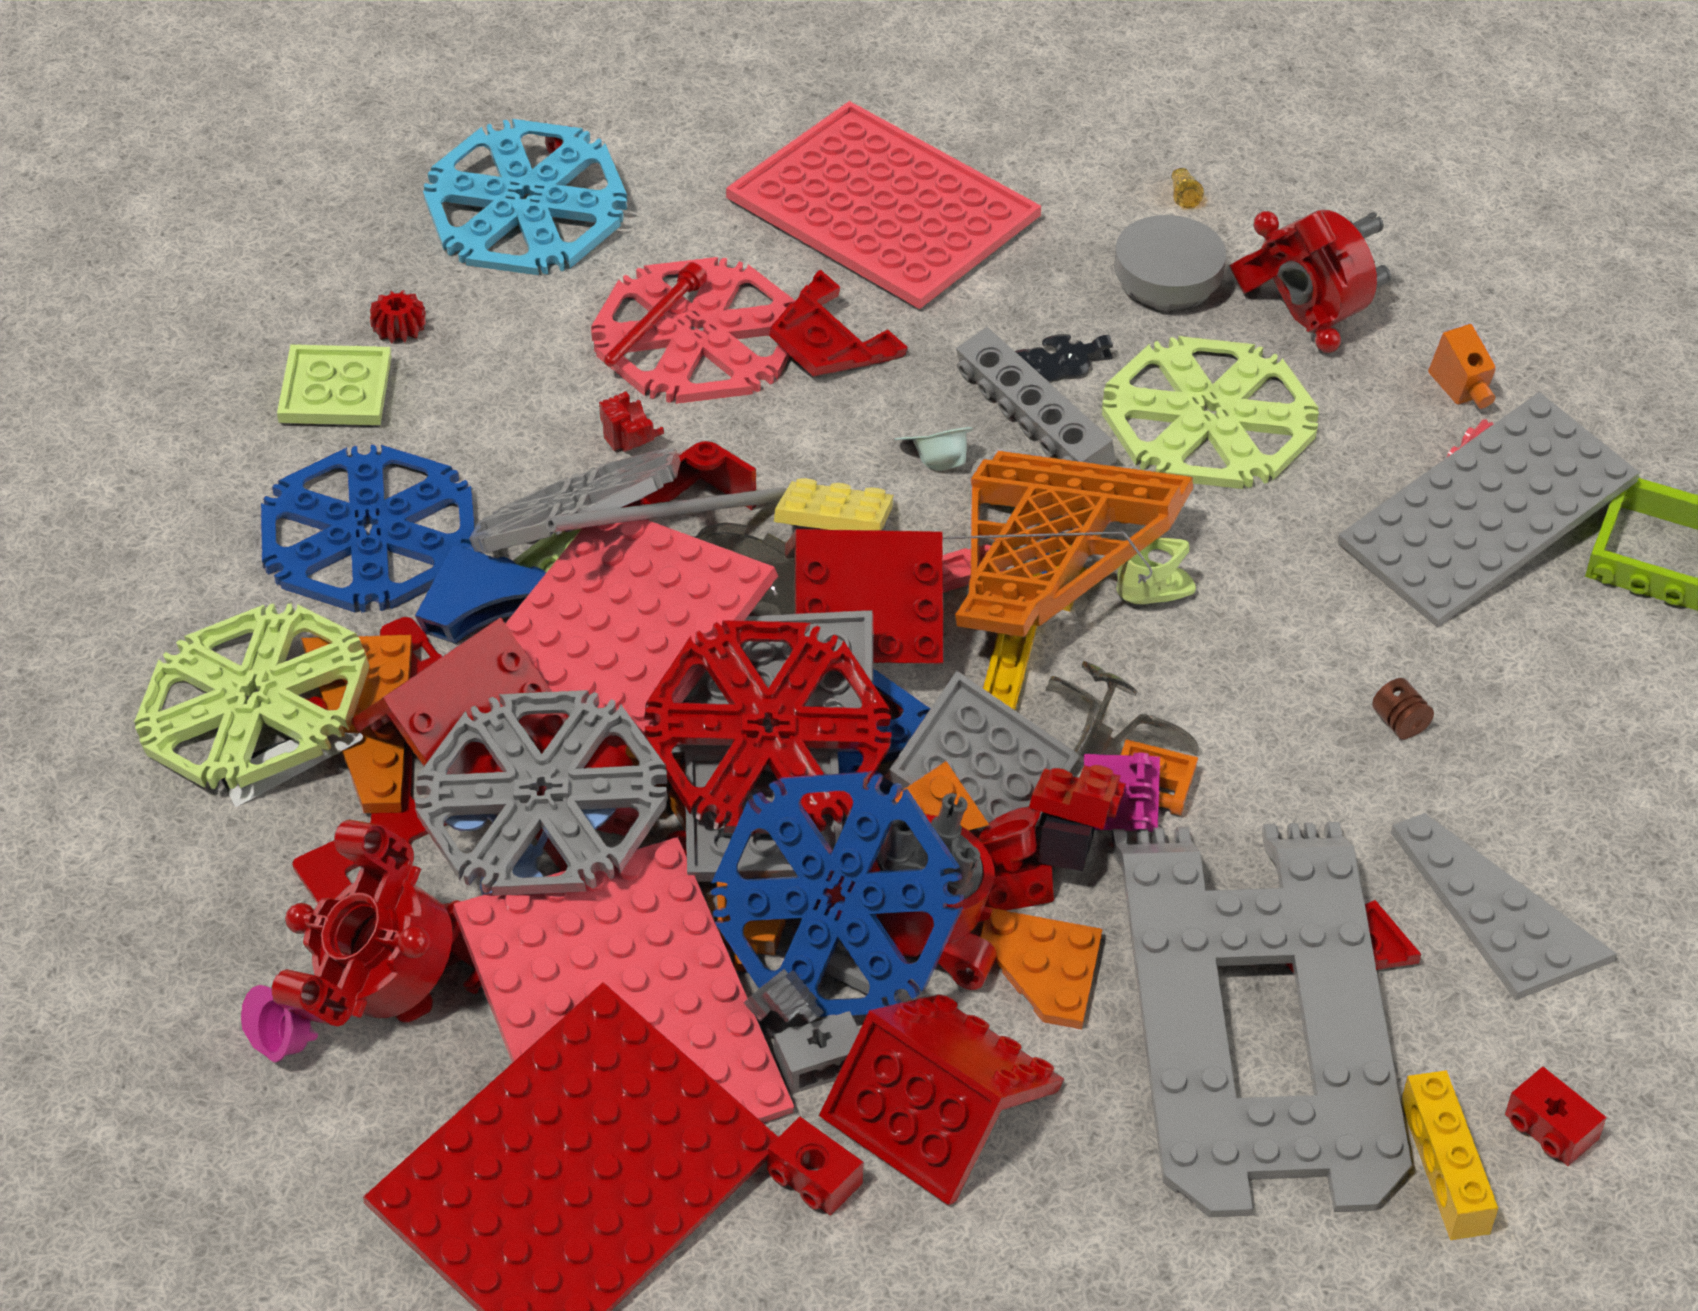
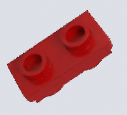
(1023, 888)

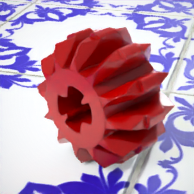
(397, 316)

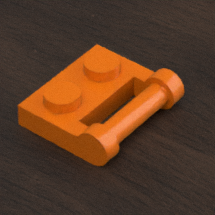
(1175, 773)

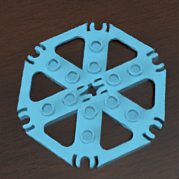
(534, 214)

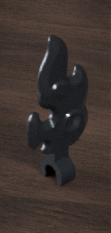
(1069, 358)

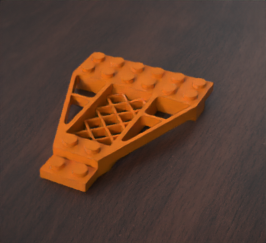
(1042, 491)

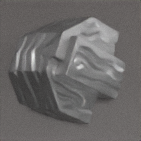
(783, 1003)

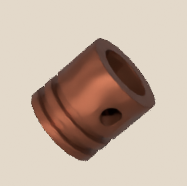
(1404, 713)

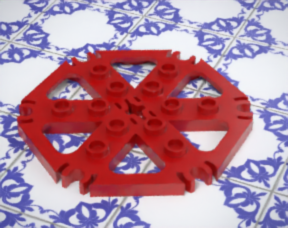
(753, 702)

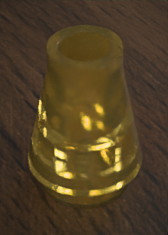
(1186, 189)

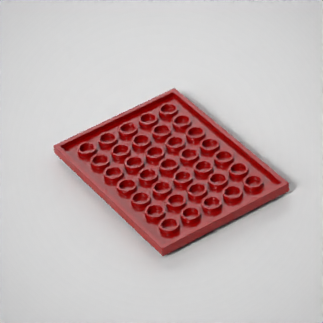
(573, 1167)

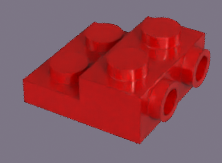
(1081, 799)

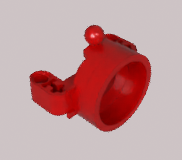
(400, 957)

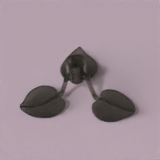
(1097, 736)

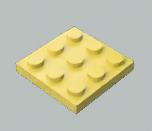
(833, 506)

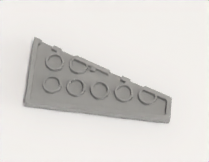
(1509, 925)

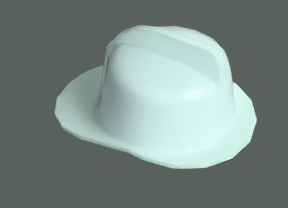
(942, 449)

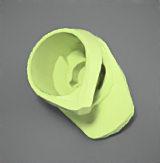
(1166, 581)

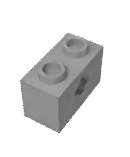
(814, 1051)

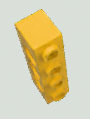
(1449, 1155)

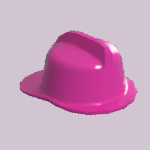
(273, 1028)

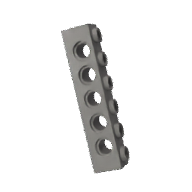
(1032, 401)

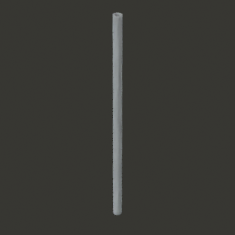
(664, 509)

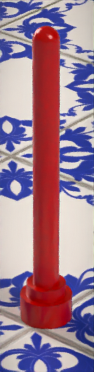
(689, 279)

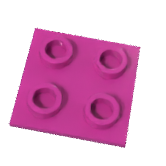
(1141, 793)

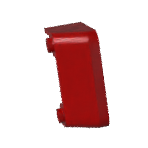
(711, 464)

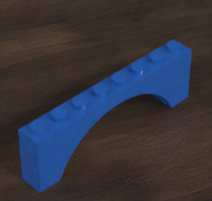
(473, 592)

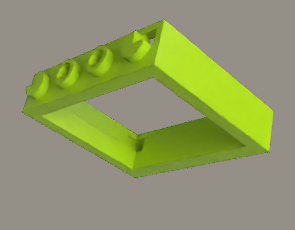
(1636, 575)

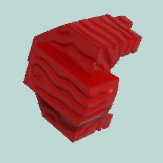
(626, 423)

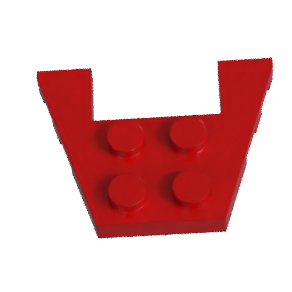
(822, 341)

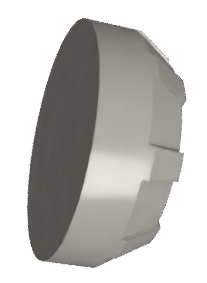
(1169, 262)

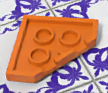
(1046, 962)

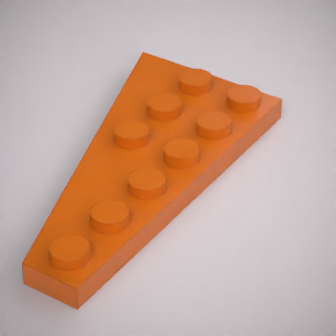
(379, 758)

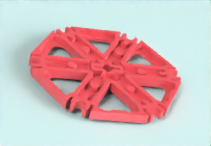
(686, 346)

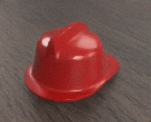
(1011, 837)

